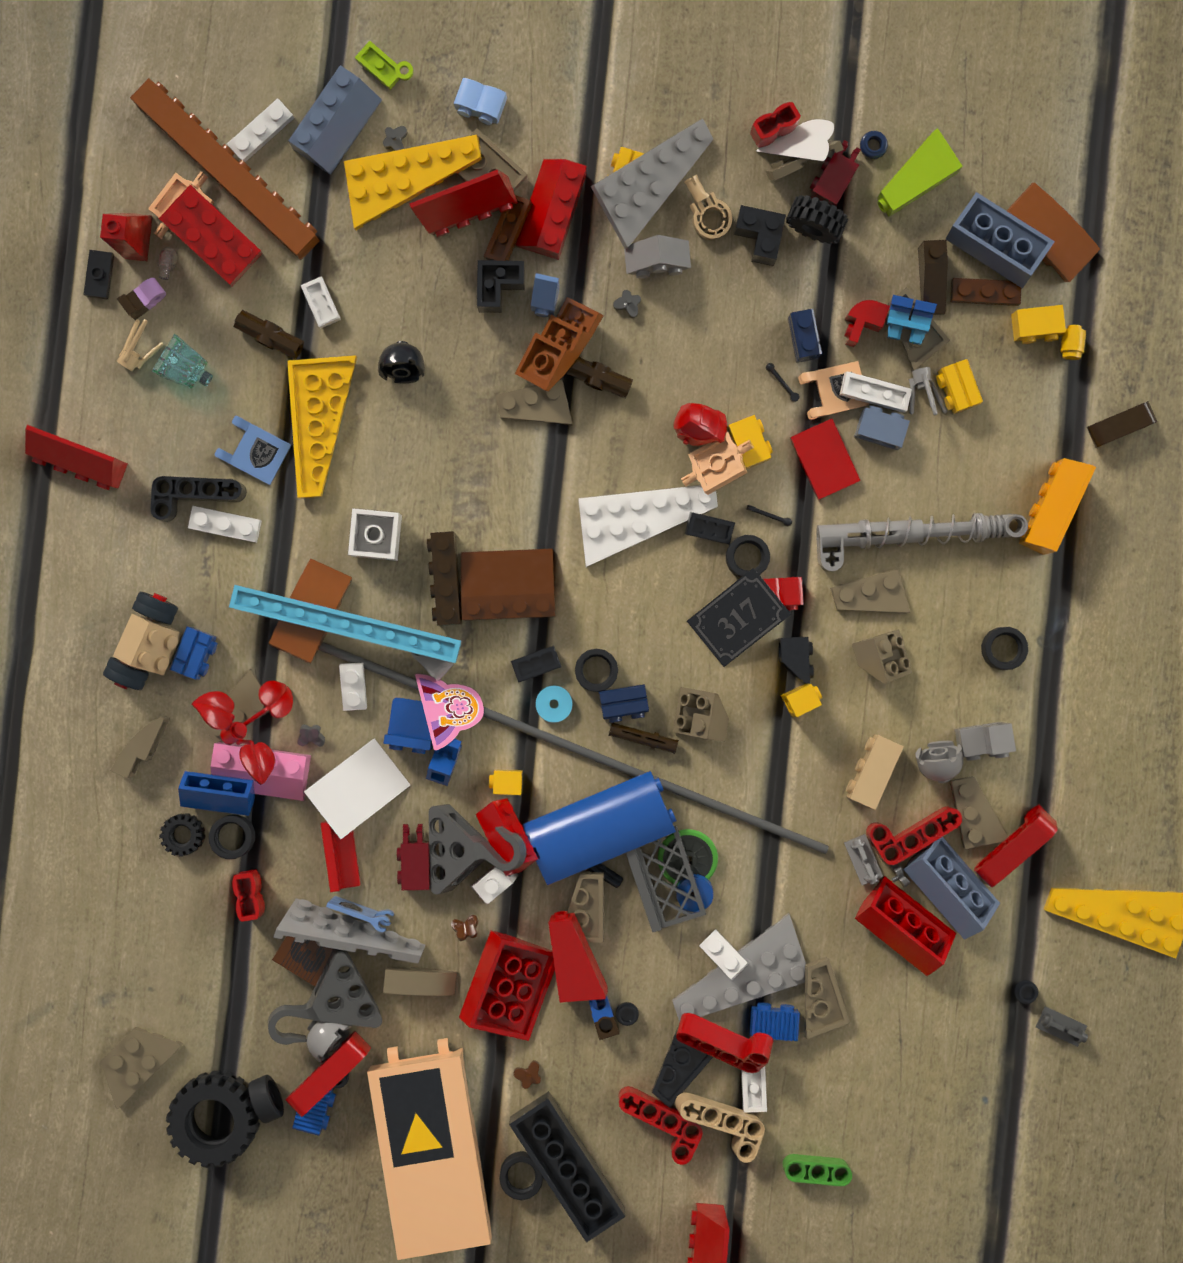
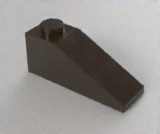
(933, 273)

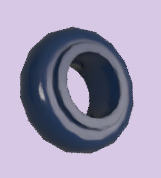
(873, 135)

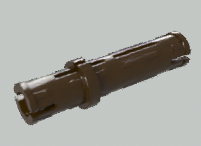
(669, 746)

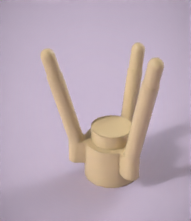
(128, 356)

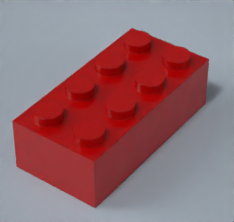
(210, 235)

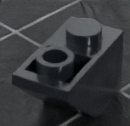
(795, 655)

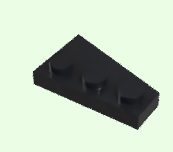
(678, 1071)

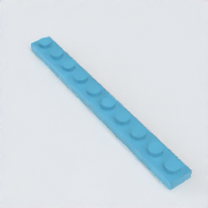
(345, 624)

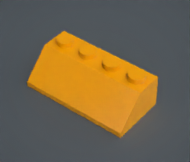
(1056, 505)

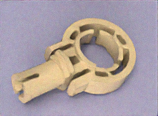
(699, 195)

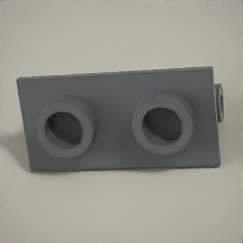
(1062, 1026)

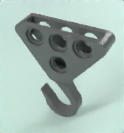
(458, 835)
(318, 1008)

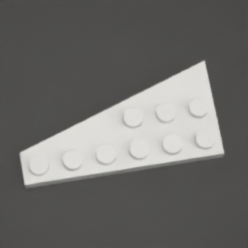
(627, 519)

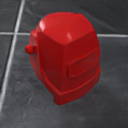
(700, 424)

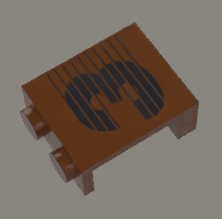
(303, 959)

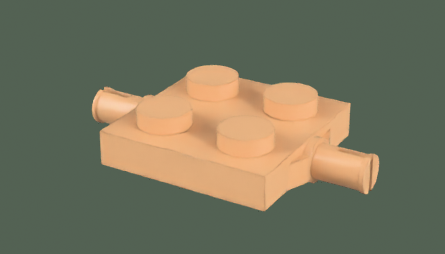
(170, 193)
(717, 464)

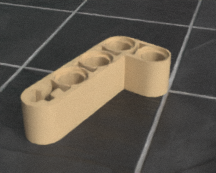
(718, 1121)

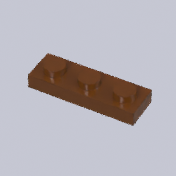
(508, 231)
(985, 292)

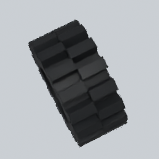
(170, 841)

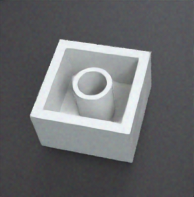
(375, 534)

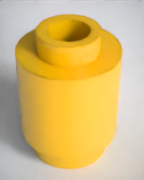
(1073, 342)

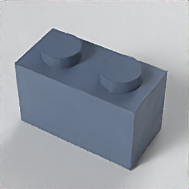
(882, 428)

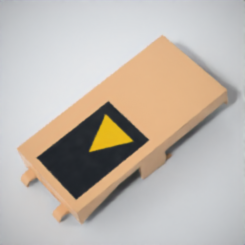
(429, 1153)

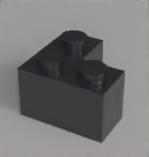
(765, 228)
(493, 278)

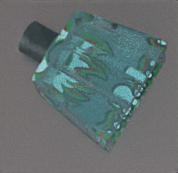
(182, 364)

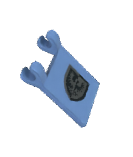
(257, 452)
(361, 912)

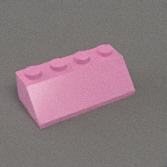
(285, 781)

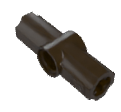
(269, 334)
(600, 377)

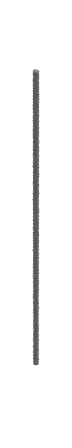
(592, 755)

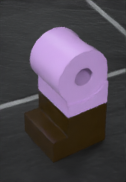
(142, 298)

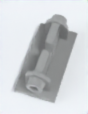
(863, 860)

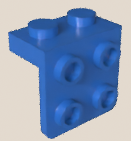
(408, 726)

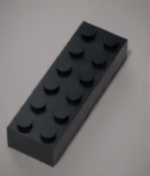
(567, 1166)

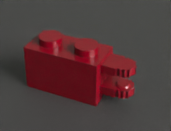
(836, 176)
(414, 861)

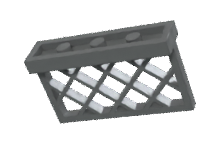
(648, 890)

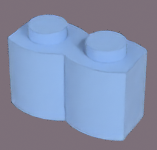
(480, 101)

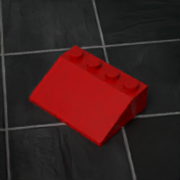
(465, 203)
(508, 986)
(710, 1234)

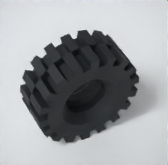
(817, 219)

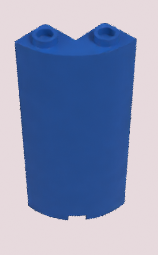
(600, 827)

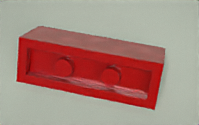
(340, 859)

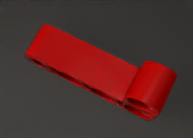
(916, 830)
(1018, 847)
(743, 1053)
(328, 1074)
(656, 1119)

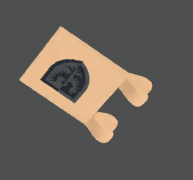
(829, 386)

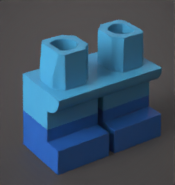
(899, 318)

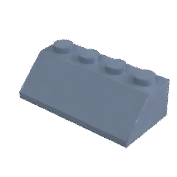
(334, 120)
(999, 240)
(952, 888)

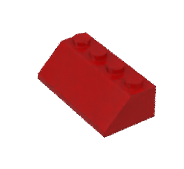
(552, 207)
(73, 457)
(906, 926)

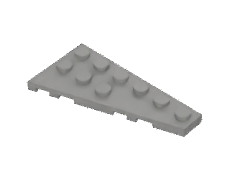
(643, 185)
(345, 933)
(773, 966)

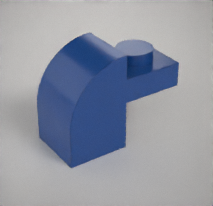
(444, 762)

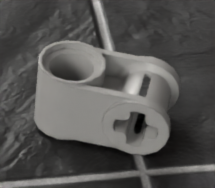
(435, 667)

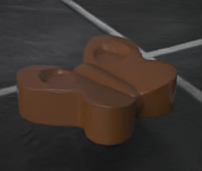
(465, 929)
(528, 1075)

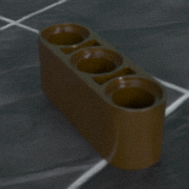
(1122, 424)

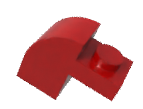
(865, 314)

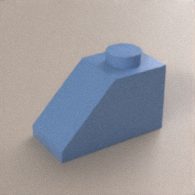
(544, 295)

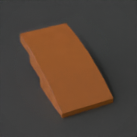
(1072, 244)
(559, 344)
(317, 586)

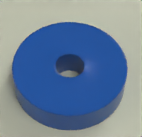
(705, 889)

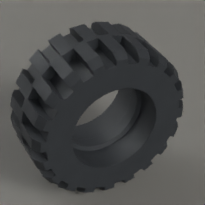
(193, 1141)

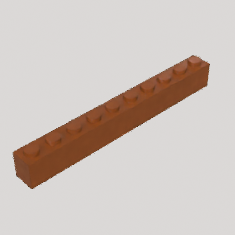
(225, 169)

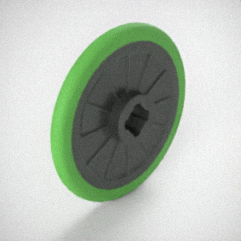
(696, 845)

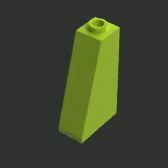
(924, 171)

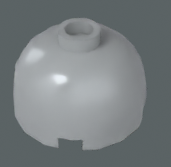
(940, 761)
(325, 1038)

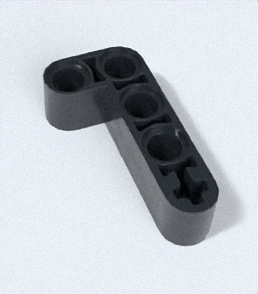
(198, 493)

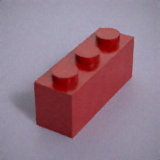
(499, 814)

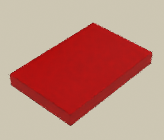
(825, 459)

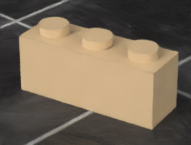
(874, 771)

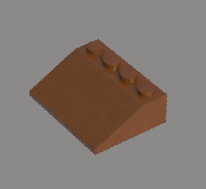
(507, 584)

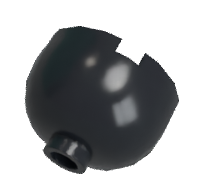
(401, 362)

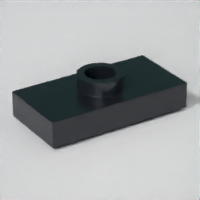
(98, 274)
(709, 528)
(536, 664)

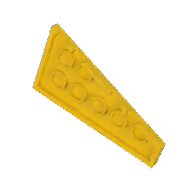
(398, 176)
(317, 407)
(1132, 915)

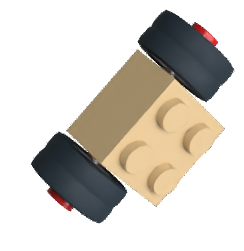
(144, 643)

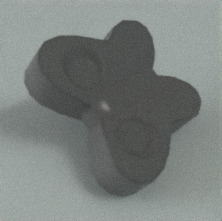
(394, 138)
(628, 302)
(311, 734)
(899, 875)

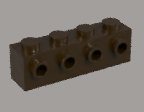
(446, 578)

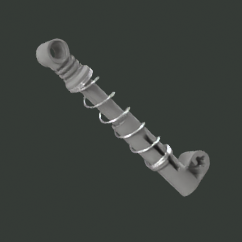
(910, 531)

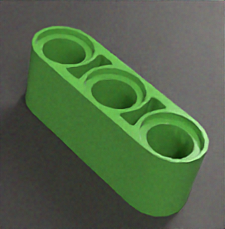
(825, 1177)

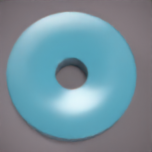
(543, 703)

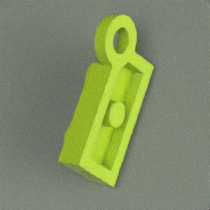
(382, 66)

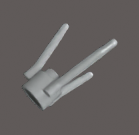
(925, 380)

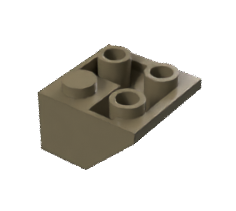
(883, 656)
(701, 715)

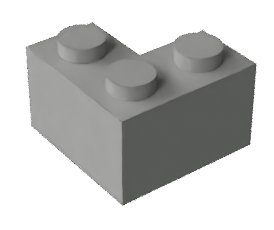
(657, 255)
(989, 738)

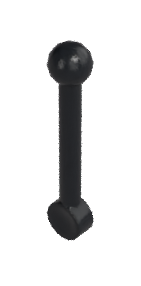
(794, 397)
(786, 521)

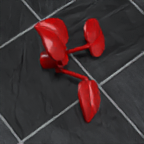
(217, 711)

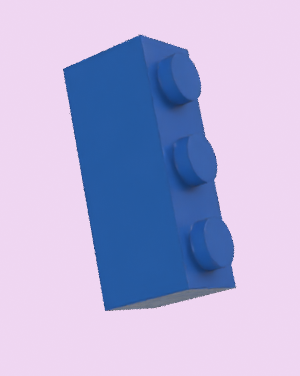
(216, 793)

